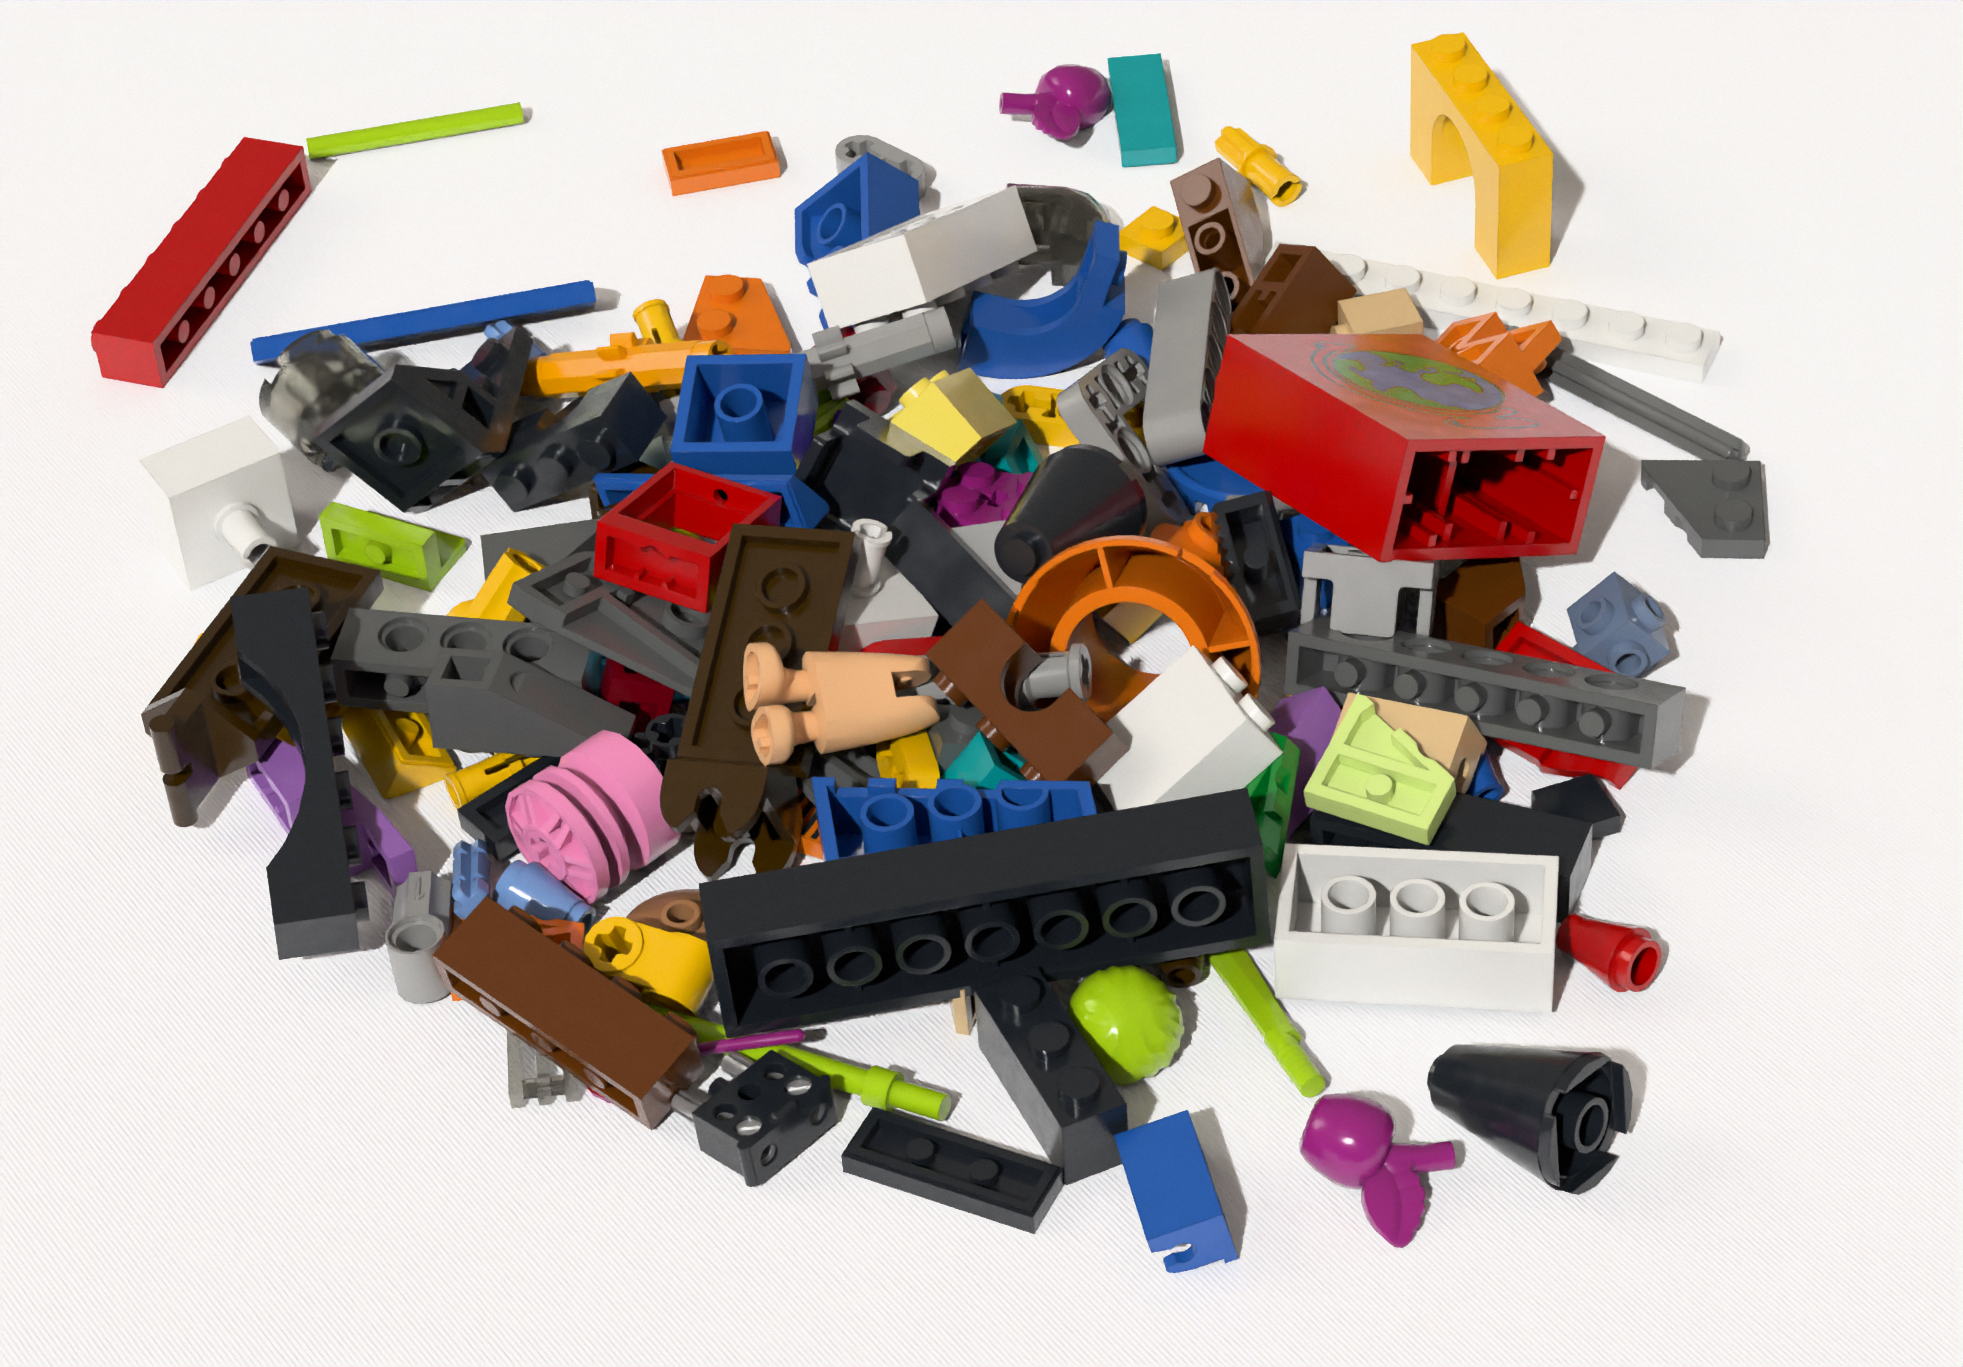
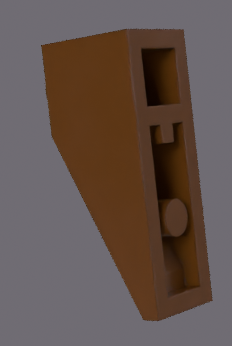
(1293, 294)

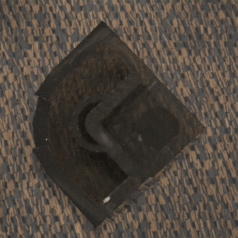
(1060, 226)

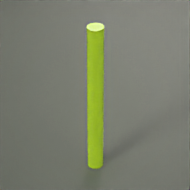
(415, 130)

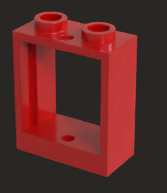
(646, 556)

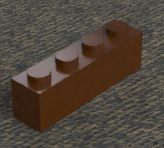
(570, 1010)

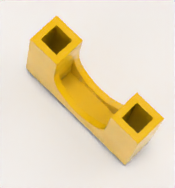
(1473, 127)

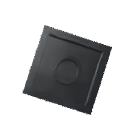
(870, 469)

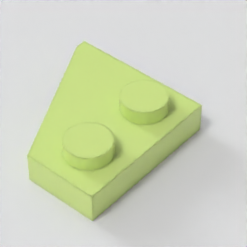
(1380, 778)

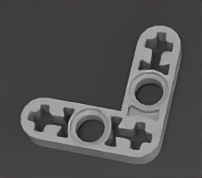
(1094, 414)

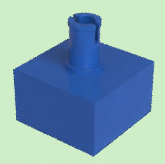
(745, 414)

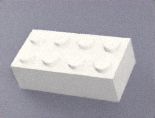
(923, 261)
(1416, 927)

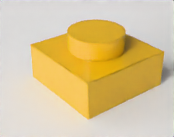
(1154, 238)

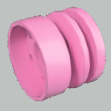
(592, 815)

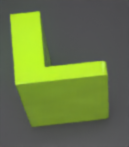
(393, 546)

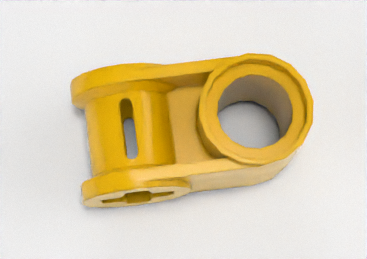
(661, 964)

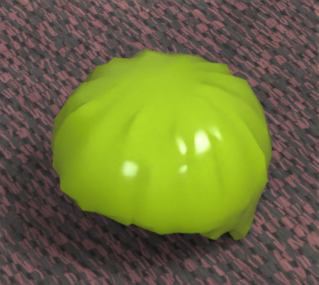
(1128, 1022)

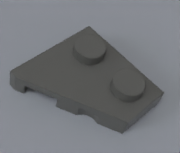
(1713, 503)

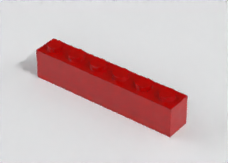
(201, 263)

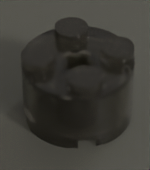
(313, 382)

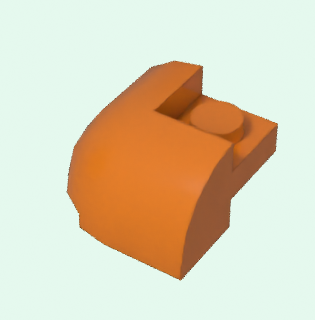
(1508, 354)

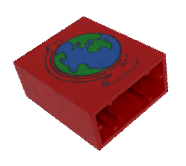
(1402, 446)

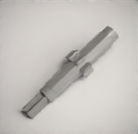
(841, 361)

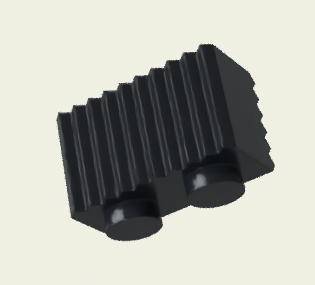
(1257, 560)

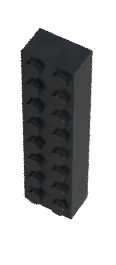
(983, 908)

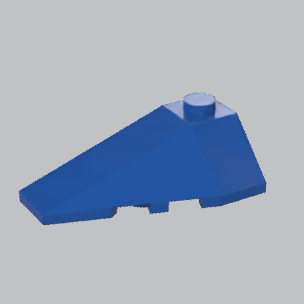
(853, 207)

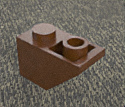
(1480, 602)

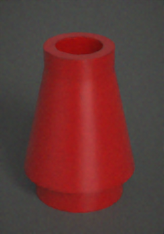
(1613, 952)

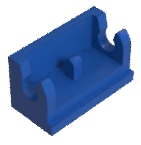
(1175, 1192)

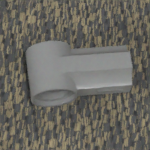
(418, 929)

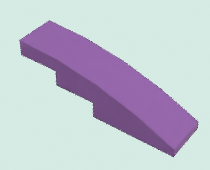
(281, 781)

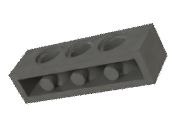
(388, 655)

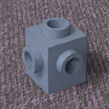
(1619, 627)

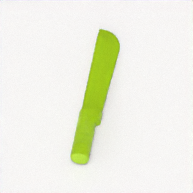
(1261, 1007)

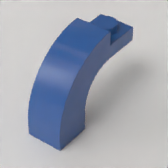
(1051, 332)

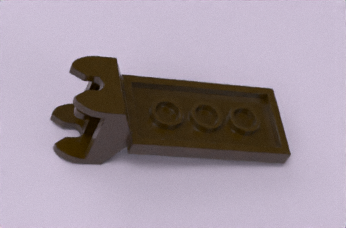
(777, 590)

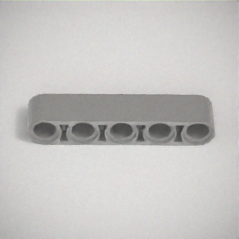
(1184, 363)

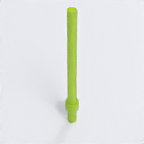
(876, 1087)

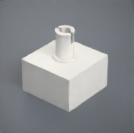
(219, 502)
(881, 598)

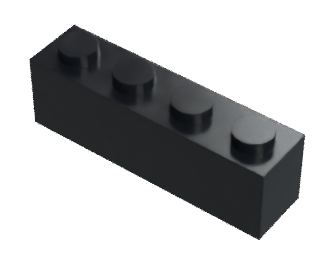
(1484, 827)

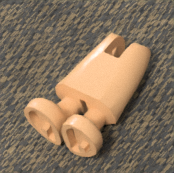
(849, 698)

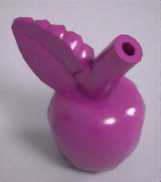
(1063, 102)
(1353, 1147)

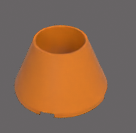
(1060, 598)

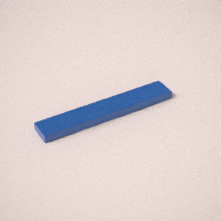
(440, 318)

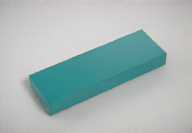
(1141, 110)

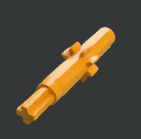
(653, 365)

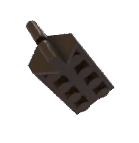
(204, 716)

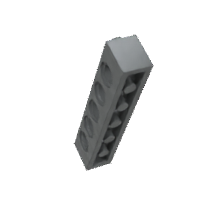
(1500, 691)

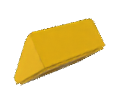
(396, 749)

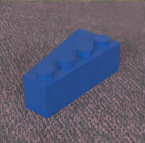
(889, 817)

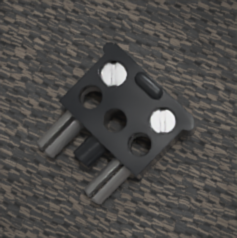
(760, 1115)

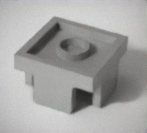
(1366, 592)

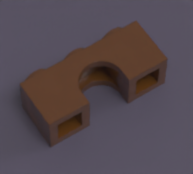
(986, 664)

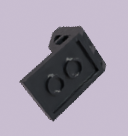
(429, 428)

